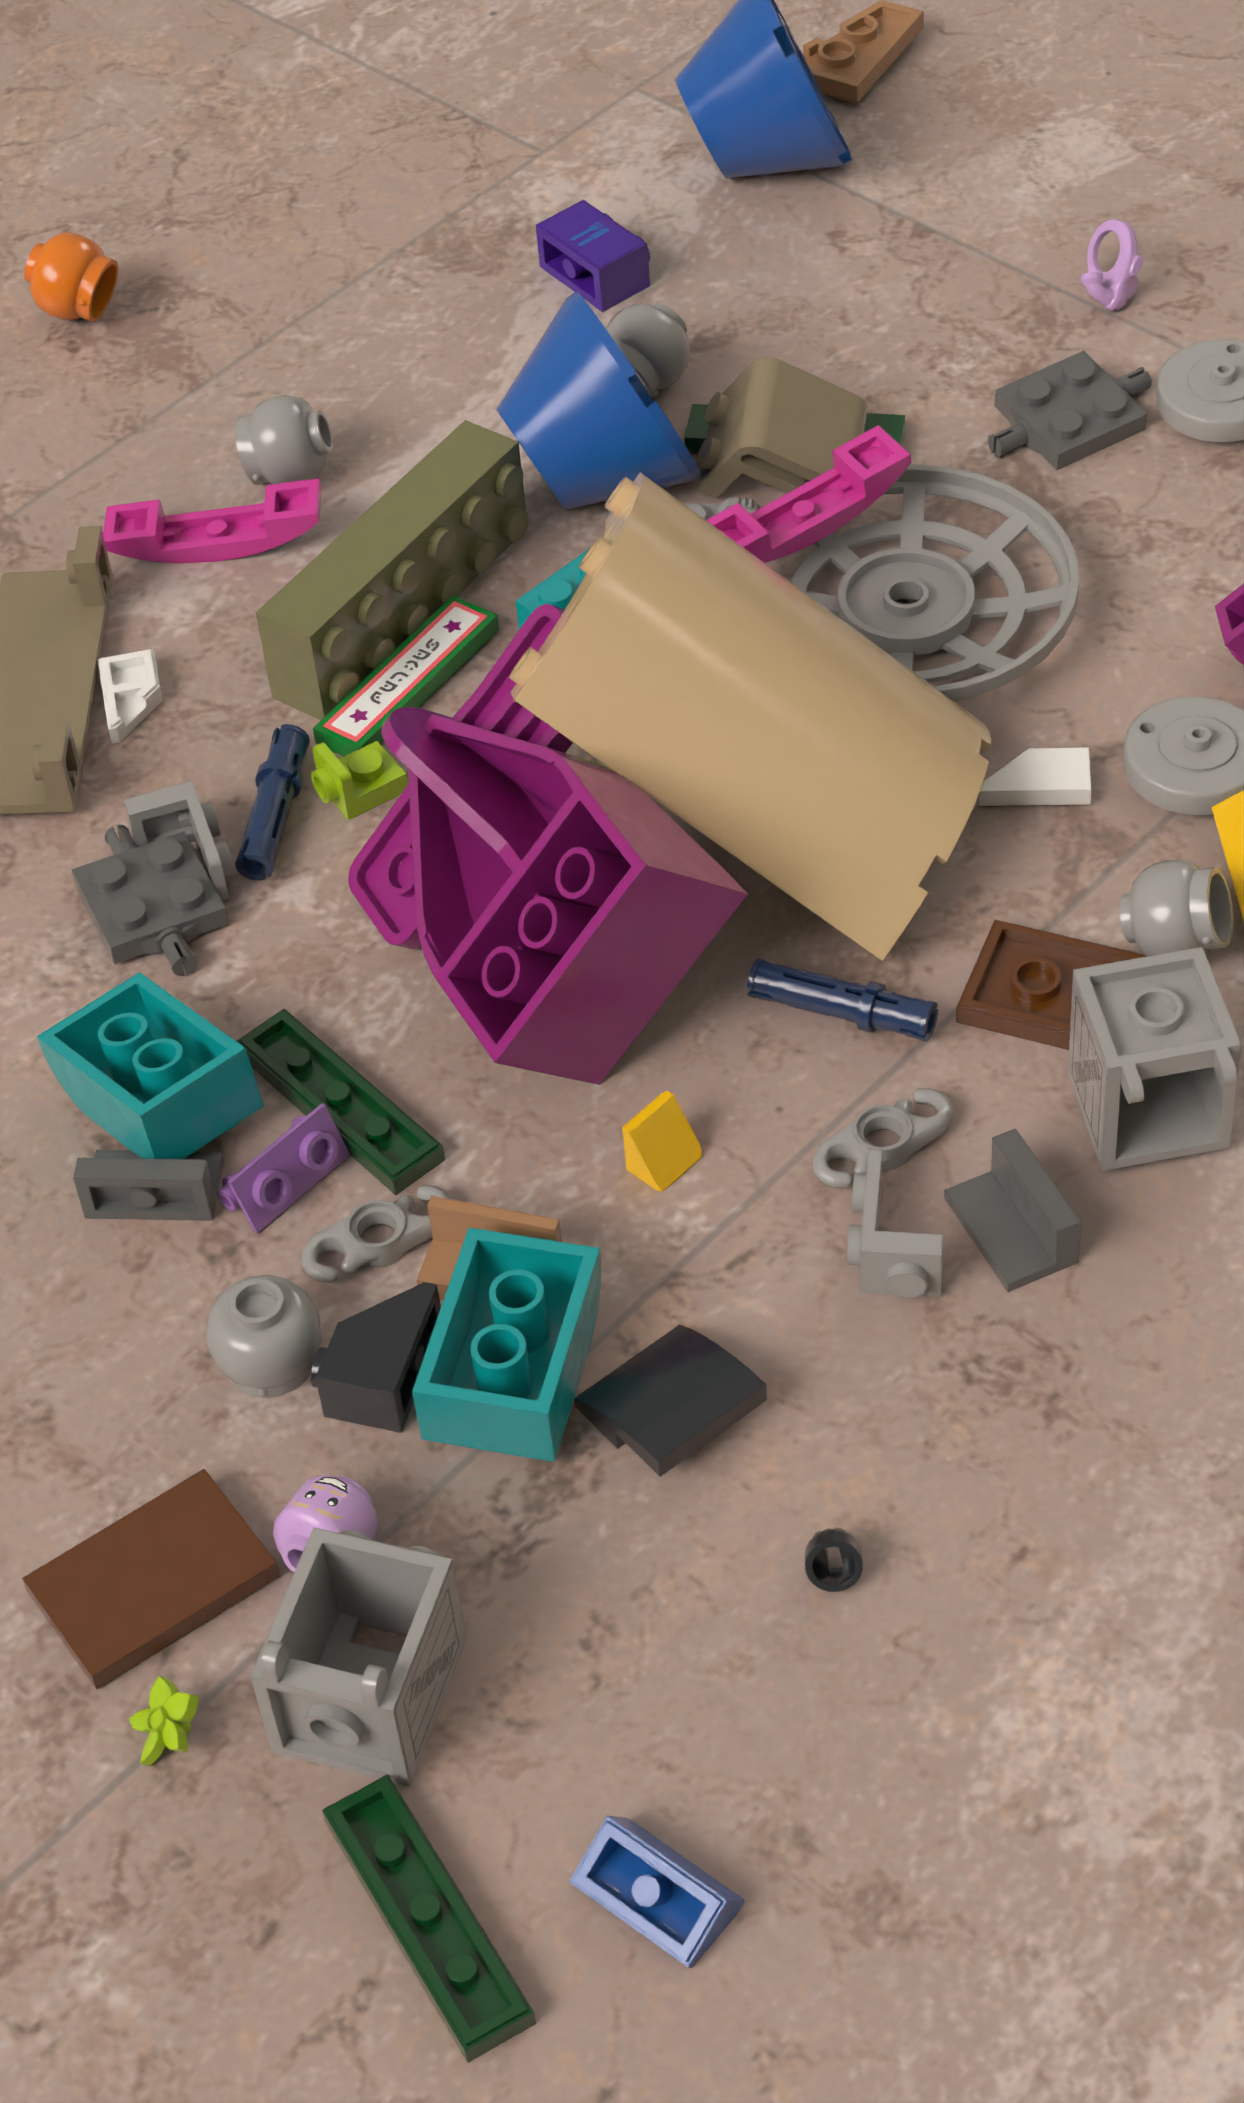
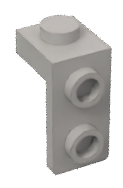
(179, 810)
(890, 1261)

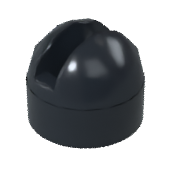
(817, 1560)

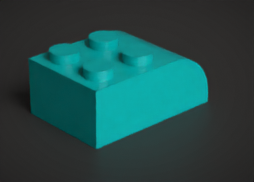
(151, 1070)
(509, 1344)

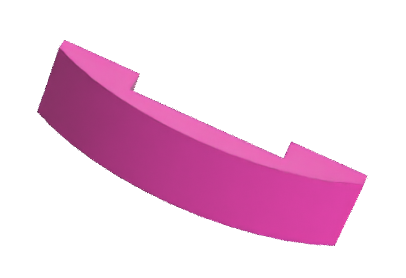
(816, 509)
(214, 535)

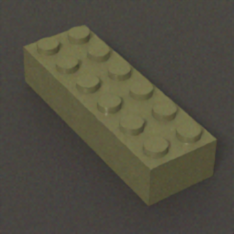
(393, 569)

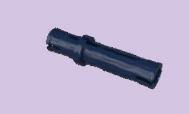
(277, 783)
(862, 1004)

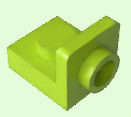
(358, 779)

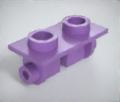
(285, 1169)

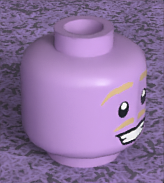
(326, 1504)

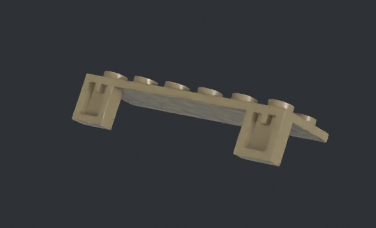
(49, 674)

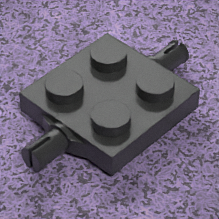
(1069, 410)
(150, 898)

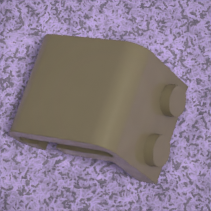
(776, 428)

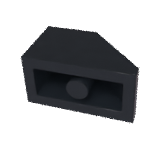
(376, 1360)

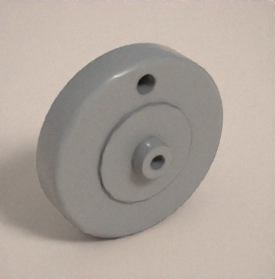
(1204, 391)
(1186, 754)

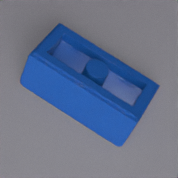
(655, 1890)

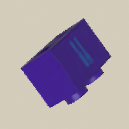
(593, 255)

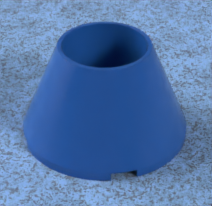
(759, 98)
(589, 414)

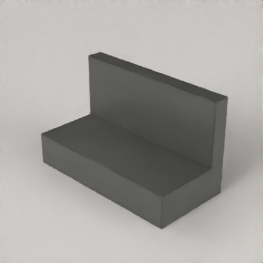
(128, 1187)
(1017, 1215)

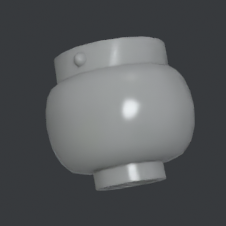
(653, 343)
(283, 441)
(1177, 909)
(264, 1335)

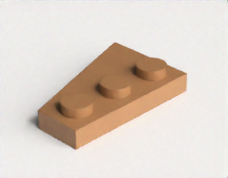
(862, 50)

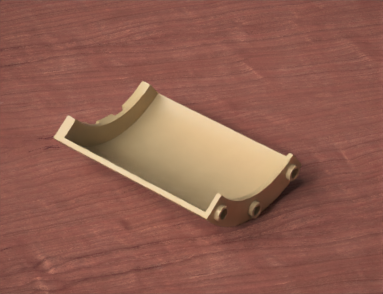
(757, 716)

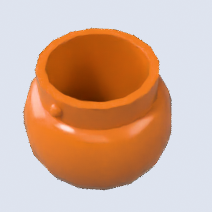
(71, 277)

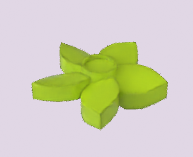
(166, 1720)

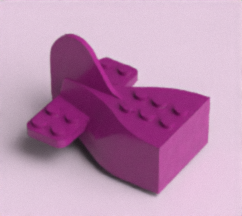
(536, 880)

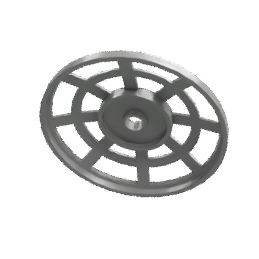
(946, 586)

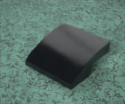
(672, 1398)

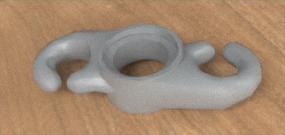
(913, 1130)
(346, 1233)

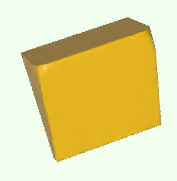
(660, 1143)

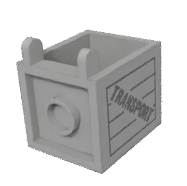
(1153, 1058)
(350, 1700)

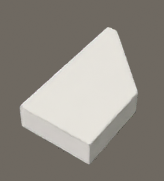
(129, 690)
(1041, 778)

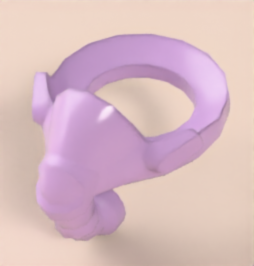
(1119, 283)

